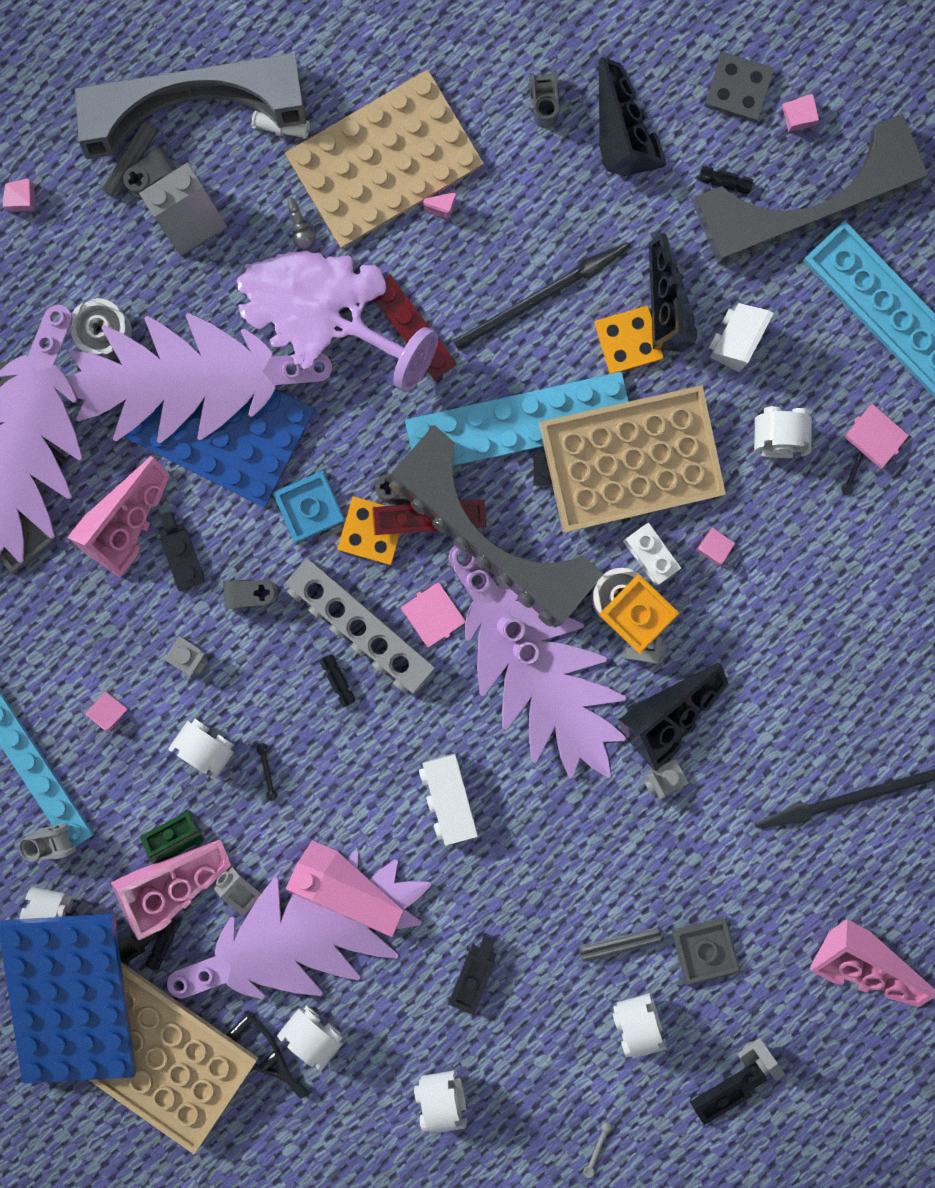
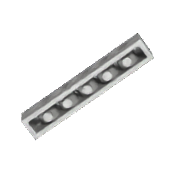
(310, 574)

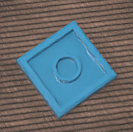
(309, 507)

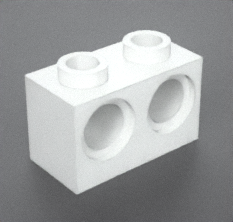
(651, 554)

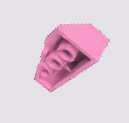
(114, 524)
(337, 885)
(161, 890)
(862, 958)

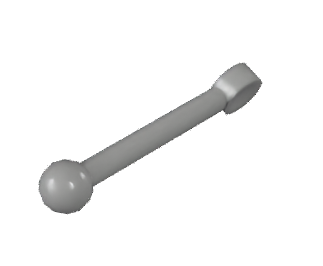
(588, 1171)

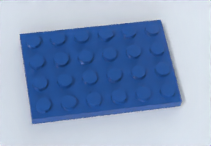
(242, 454)
(67, 998)

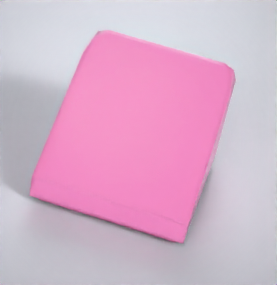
(440, 205)
(715, 546)
(106, 712)

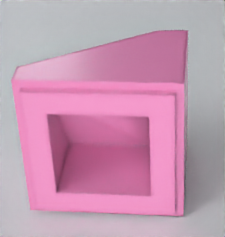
(800, 113)
(19, 196)

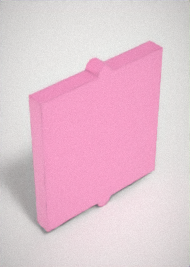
(876, 436)
(433, 614)

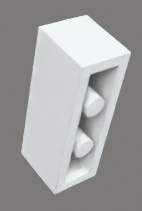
(448, 799)

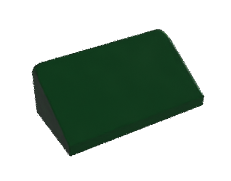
(172, 838)

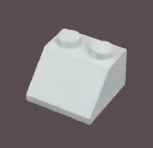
(740, 336)

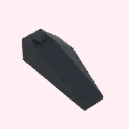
(622, 134)
(670, 308)
(663, 719)

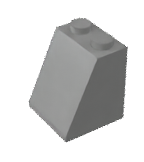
(183, 209)

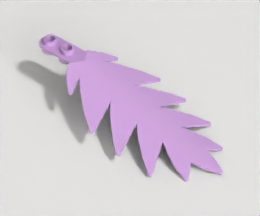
(182, 377)
(28, 412)
(537, 671)
(270, 948)

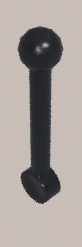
(847, 489)
(262, 749)

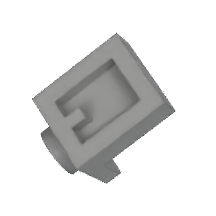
(653, 656)
(187, 657)
(665, 779)
(236, 891)
(758, 1053)

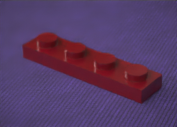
(409, 321)
(405, 519)

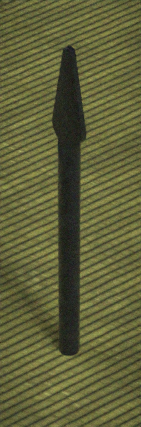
(587, 268)
(802, 811)

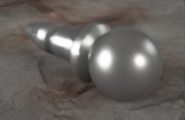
(304, 237)

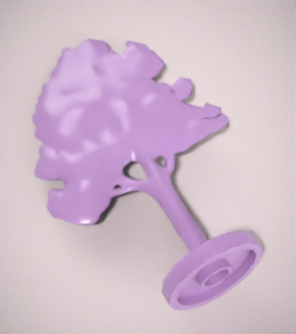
(304, 300)

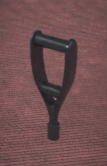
(274, 1057)

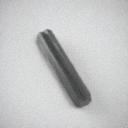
(129, 158)
(620, 944)

